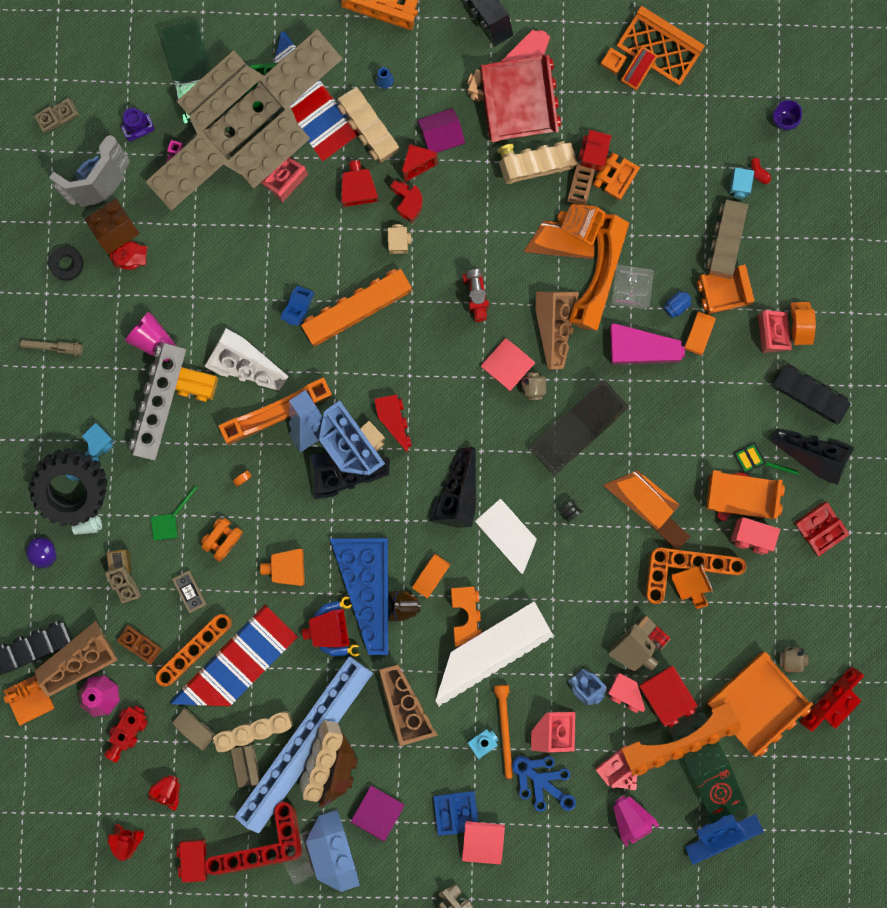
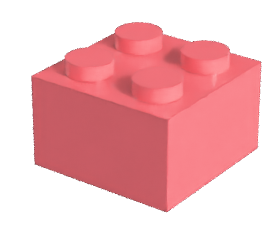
(754, 535)

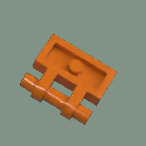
(621, 179)

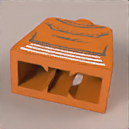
(582, 222)

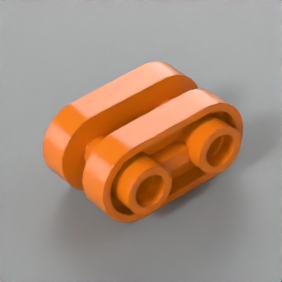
(210, 541)

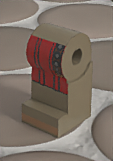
(653, 632)

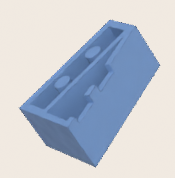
(304, 422)

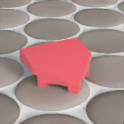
(617, 772)

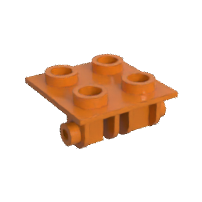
(28, 700)

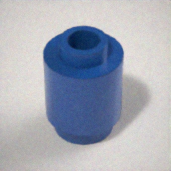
(677, 304)

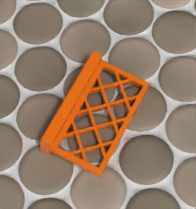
(669, 31)

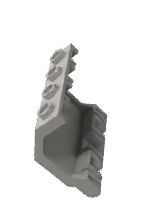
(102, 179)

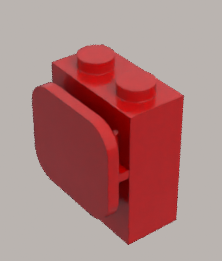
(668, 696)

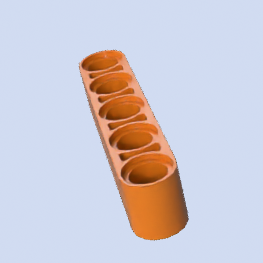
(185, 654)

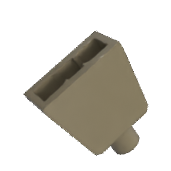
(634, 649)

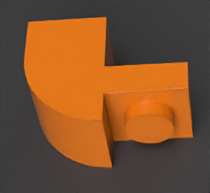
(803, 323)

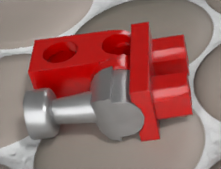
(477, 298)

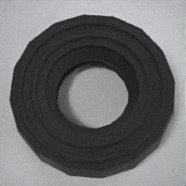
(62, 252)

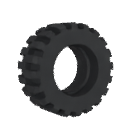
(64, 509)

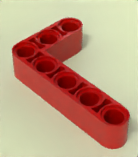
(263, 852)

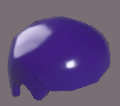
(787, 115)
(41, 552)

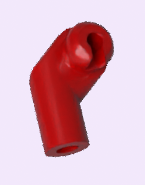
(759, 173)

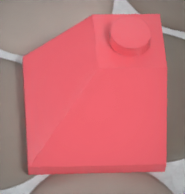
(554, 733)

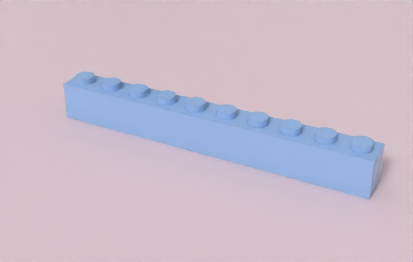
(293, 757)

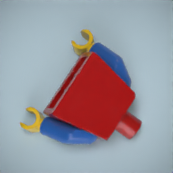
(329, 630)

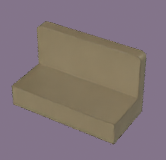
(246, 765)

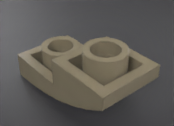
(56, 116)
(123, 584)
(193, 729)

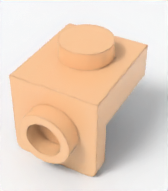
(474, 82)

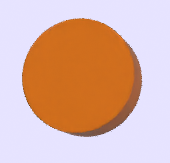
(242, 478)

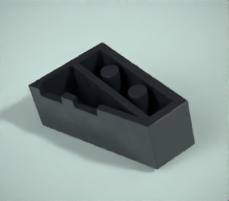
(492, 18)

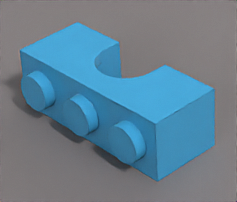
(98, 442)

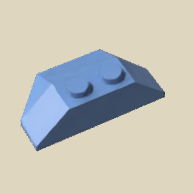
(347, 442)
(331, 853)

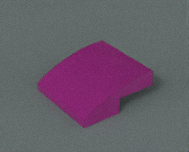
(377, 813)

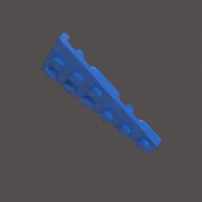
(366, 580)

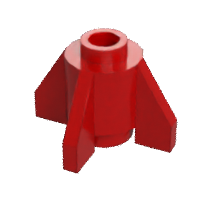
(166, 792)
(124, 842)

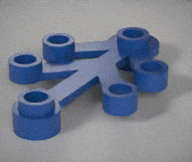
(541, 780)

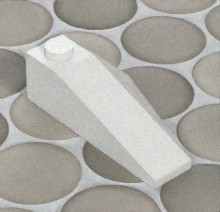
(240, 359)

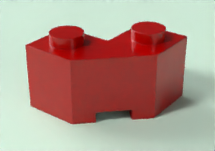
(595, 150)

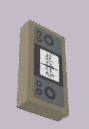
(189, 591)

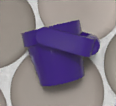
(136, 123)

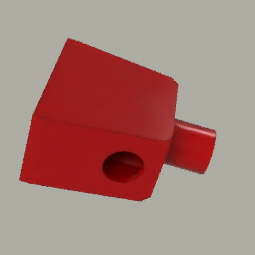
(357, 186)

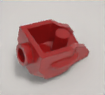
(129, 256)

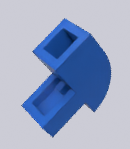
(298, 306)

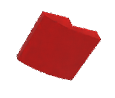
(821, 528)

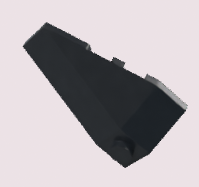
(458, 497)

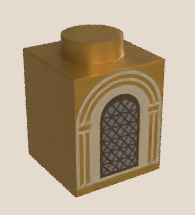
(118, 559)

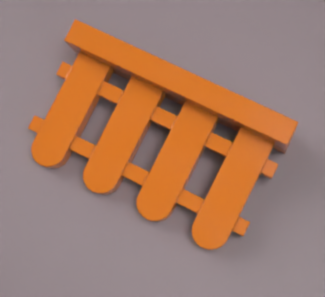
(386, 11)

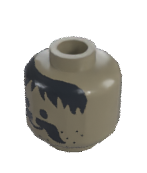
(533, 386)
(794, 659)

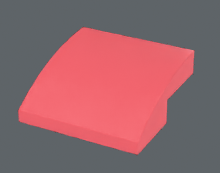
(507, 364)
(483, 842)

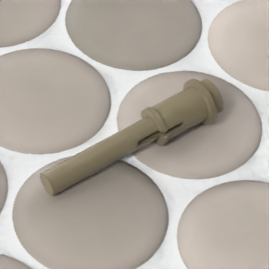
(61, 347)

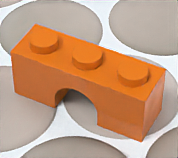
(466, 599)

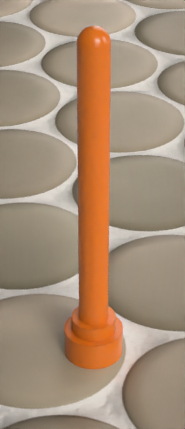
(501, 693)

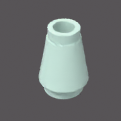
(91, 526)

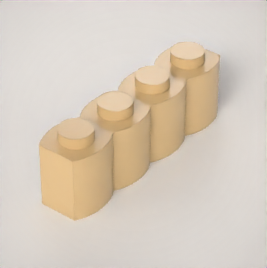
(368, 125)
(538, 162)
(249, 732)
(320, 760)

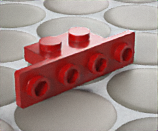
(836, 703)

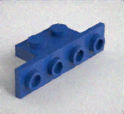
(722, 836)

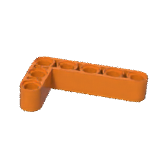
(707, 560)

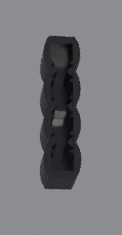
(810, 394)
(34, 647)

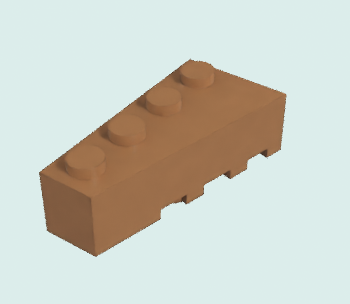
(76, 660)
(405, 711)

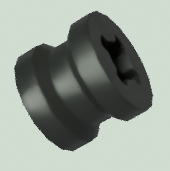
(570, 511)

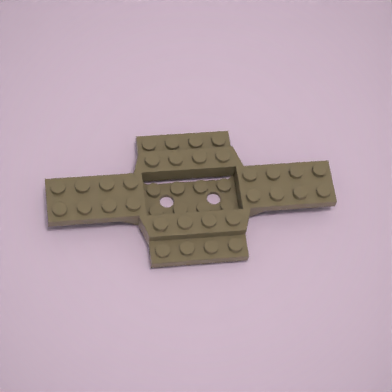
(217, 93)

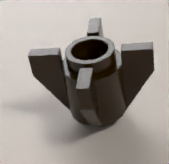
(403, 606)

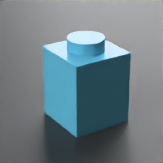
(741, 183)

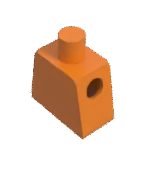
(286, 567)

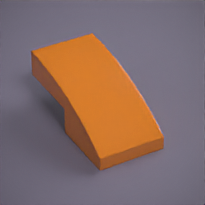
(700, 333)
(431, 576)

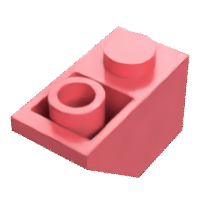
(627, 691)

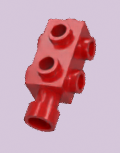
(128, 729)

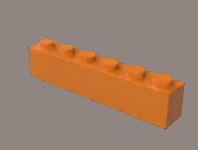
(357, 307)

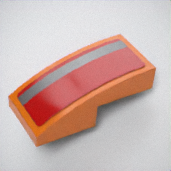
(639, 68)

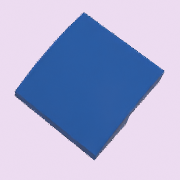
(453, 812)

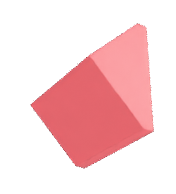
(285, 179)
(774, 331)

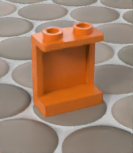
(725, 293)

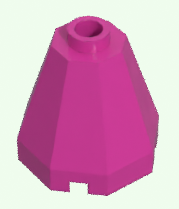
(105, 694)
(632, 820)

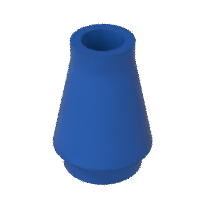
(386, 81)

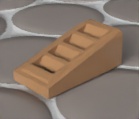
(575, 200)

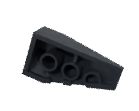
(820, 457)
(329, 480)

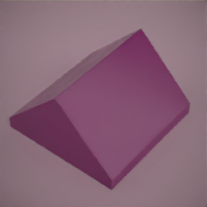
(442, 131)

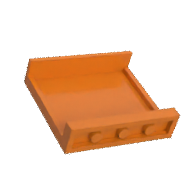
(762, 702)

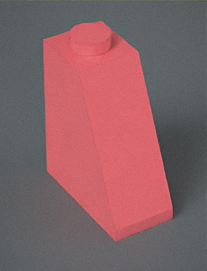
(532, 45)

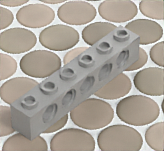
(155, 429)

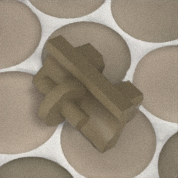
(448, 897)

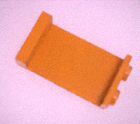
(744, 495)

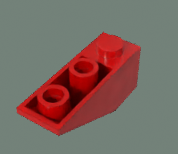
(390, 416)

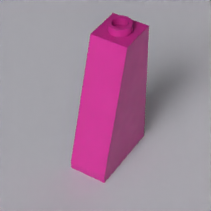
(642, 347)

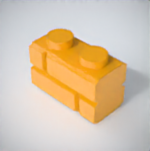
(196, 384)

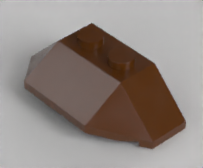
(340, 773)

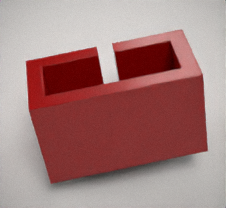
(192, 857)

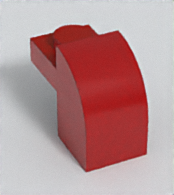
(412, 204)

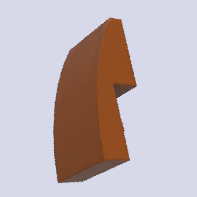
(139, 644)

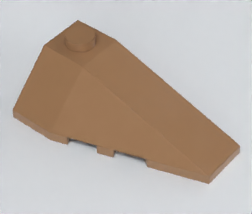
(553, 317)

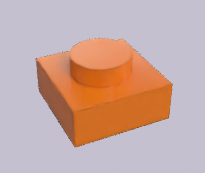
(613, 61)

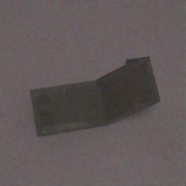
(579, 427)

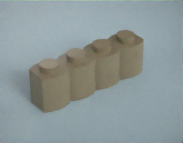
(728, 239)

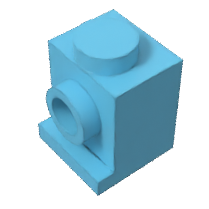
(475, 743)

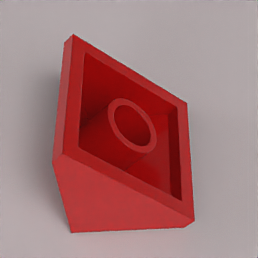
(418, 161)

